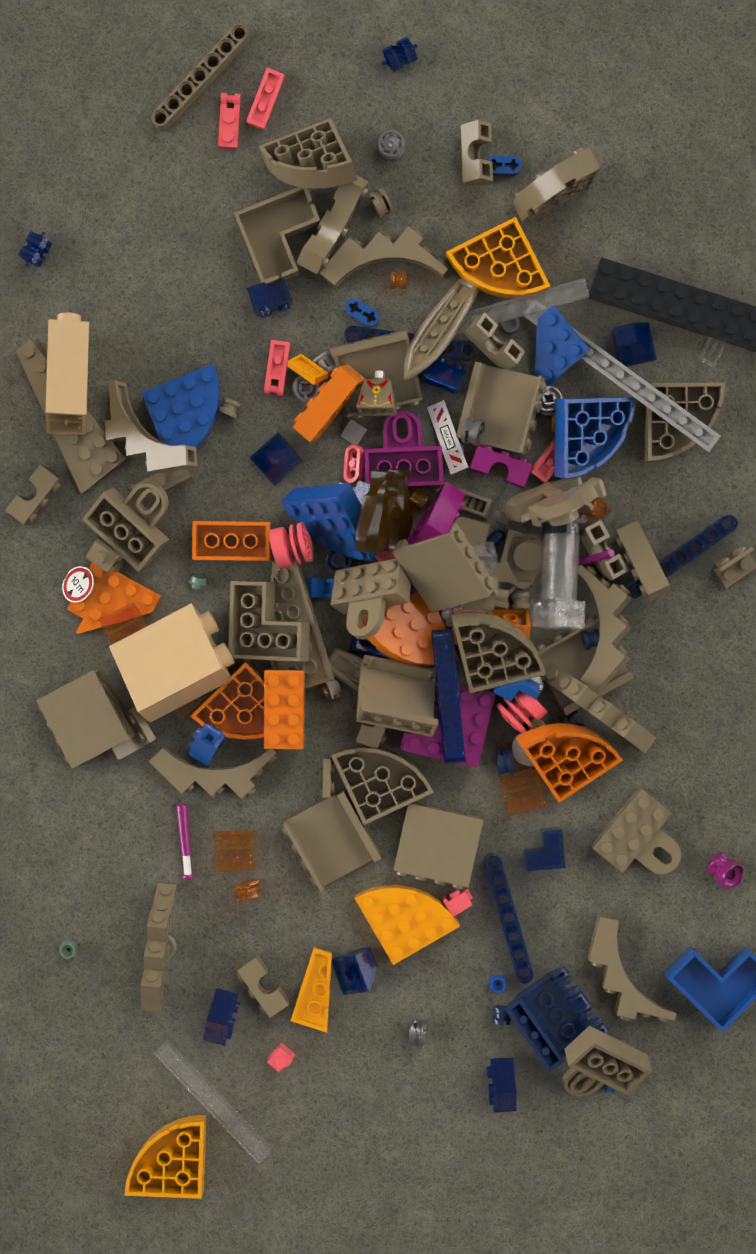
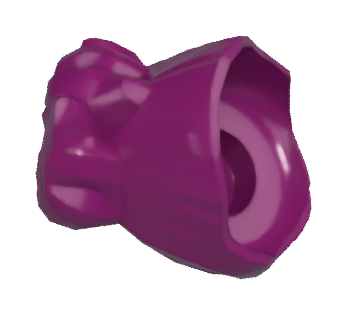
(726, 871)

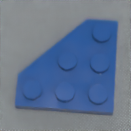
(556, 346)

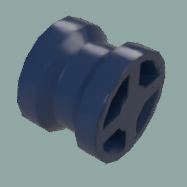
(590, 639)
(500, 1015)

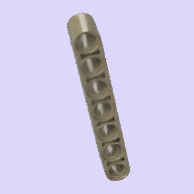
(201, 68)

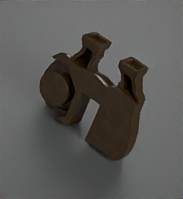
(385, 512)

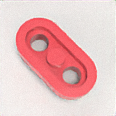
(353, 464)

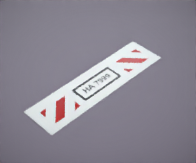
(447, 437)

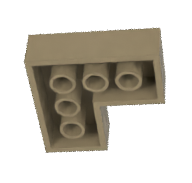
(253, 628)

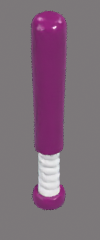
(184, 835)

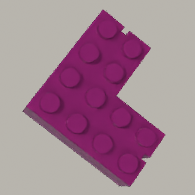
(475, 718)

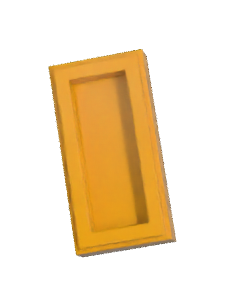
(307, 369)

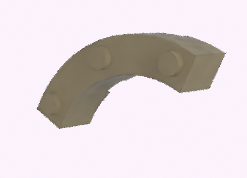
(333, 226)

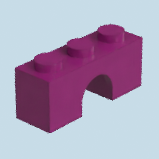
(517, 469)

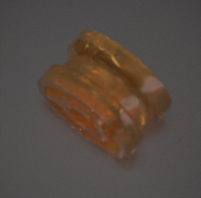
(600, 507)
(247, 889)

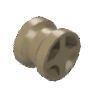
(229, 407)
(520, 600)

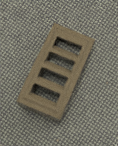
(488, 508)

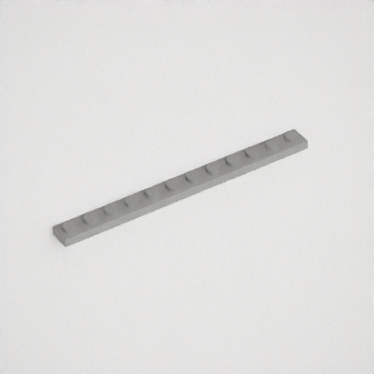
(645, 393)

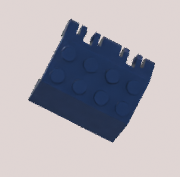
(552, 1016)

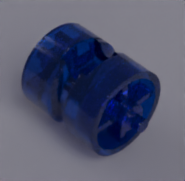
(400, 54)
(35, 249)

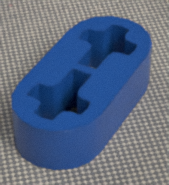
(505, 160)
(359, 316)

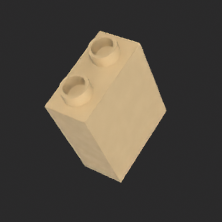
(67, 375)
(172, 662)

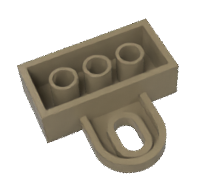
(129, 525)
(369, 591)
(636, 833)
(603, 1062)

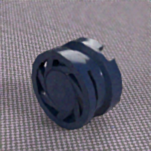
(336, 561)
(505, 761)

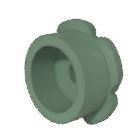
(197, 581)
(68, 954)

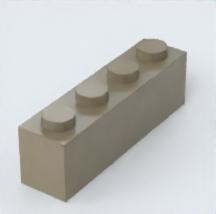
(643, 561)

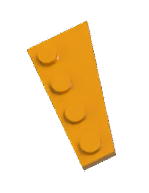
(313, 998)

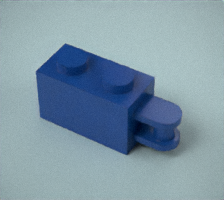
(205, 744)

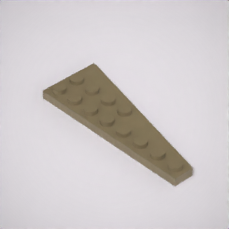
(88, 455)

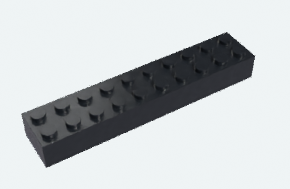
(674, 303)

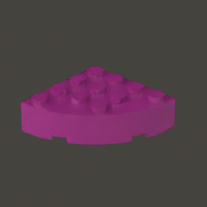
(440, 515)

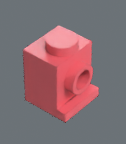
(458, 901)
(281, 1057)

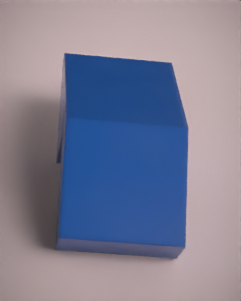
(319, 587)
(526, 686)

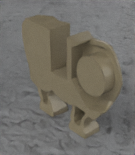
(554, 501)
(519, 558)

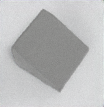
(353, 432)

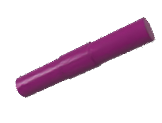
(596, 557)

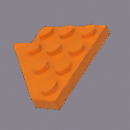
(109, 594)

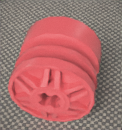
(291, 545)
(521, 710)

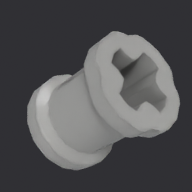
(324, 362)

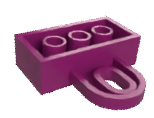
(406, 454)

